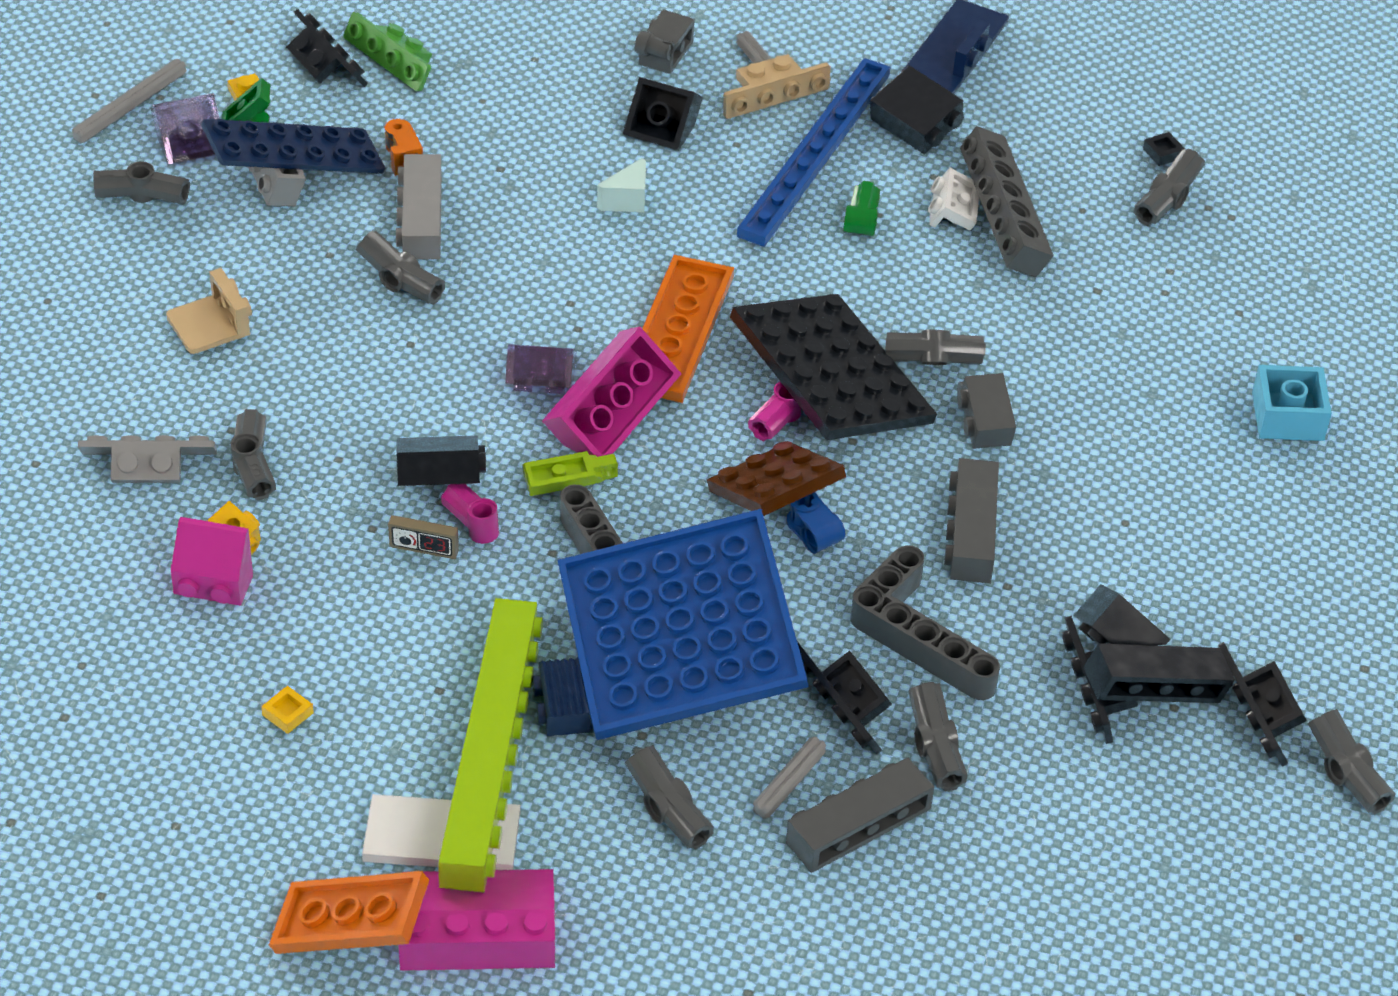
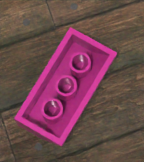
(612, 394)

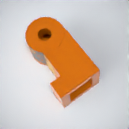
(401, 140)

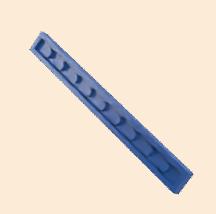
(813, 153)

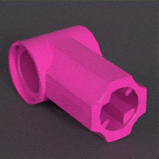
(774, 414)
(474, 512)

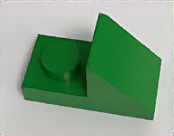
(250, 104)

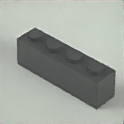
(973, 520)
(859, 814)

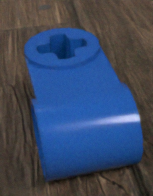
(815, 523)

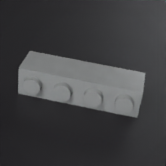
(421, 206)

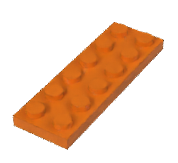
(686, 315)

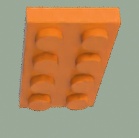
(349, 912)

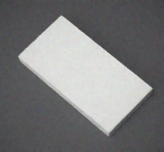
(414, 828)

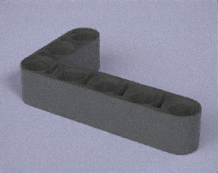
(585, 520)
(884, 617)

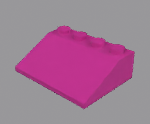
(488, 930)

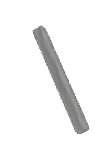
(128, 100)

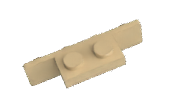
(772, 84)

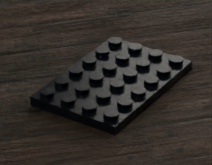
(832, 366)

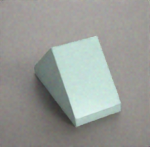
(624, 189)

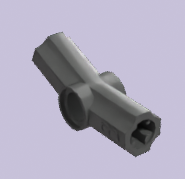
(141, 184)
(1169, 188)
(400, 269)
(935, 347)
(249, 457)
(937, 736)
(1350, 762)
(669, 798)

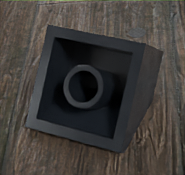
(662, 113)
(1113, 620)

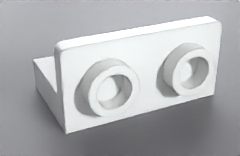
(954, 199)

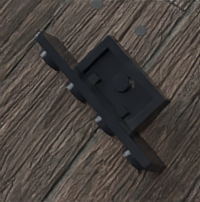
(317, 53)
(853, 691)
(1270, 703)
(1101, 707)

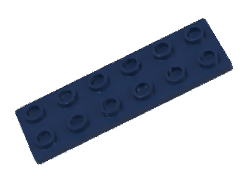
(958, 43)
(292, 146)

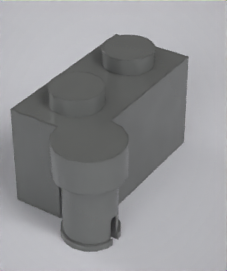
(665, 41)
(986, 410)

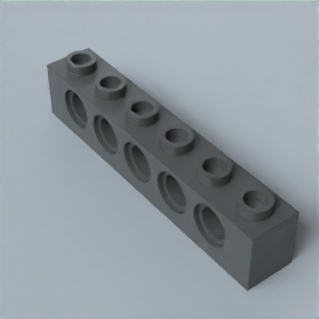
(1006, 202)

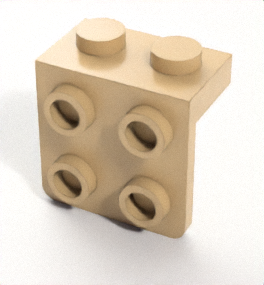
(213, 318)

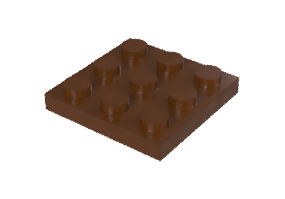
(776, 478)

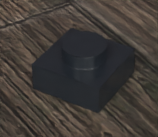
(1162, 148)

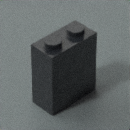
(917, 110)
(439, 460)

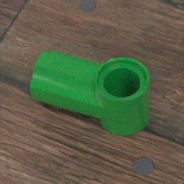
(863, 211)

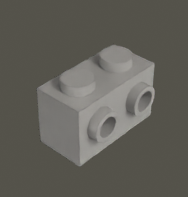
(279, 185)

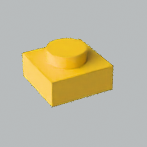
(241, 84)
(287, 709)

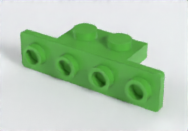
(391, 49)

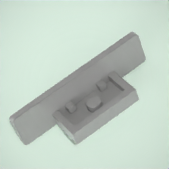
(146, 460)

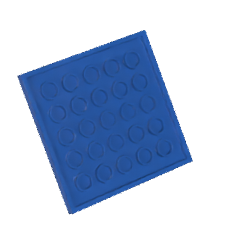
(681, 624)

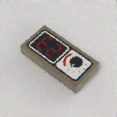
(423, 537)

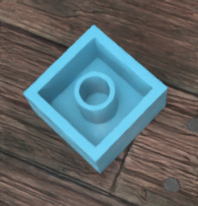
(1291, 402)

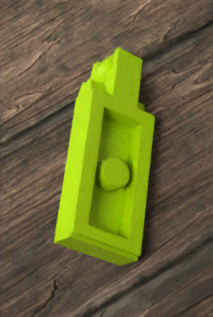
(561, 471)

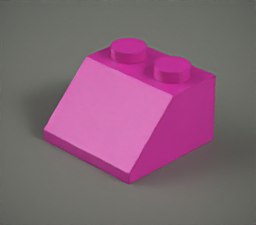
(211, 561)

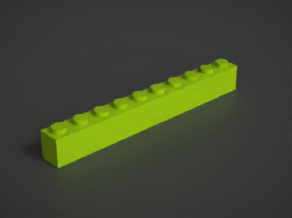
(490, 747)

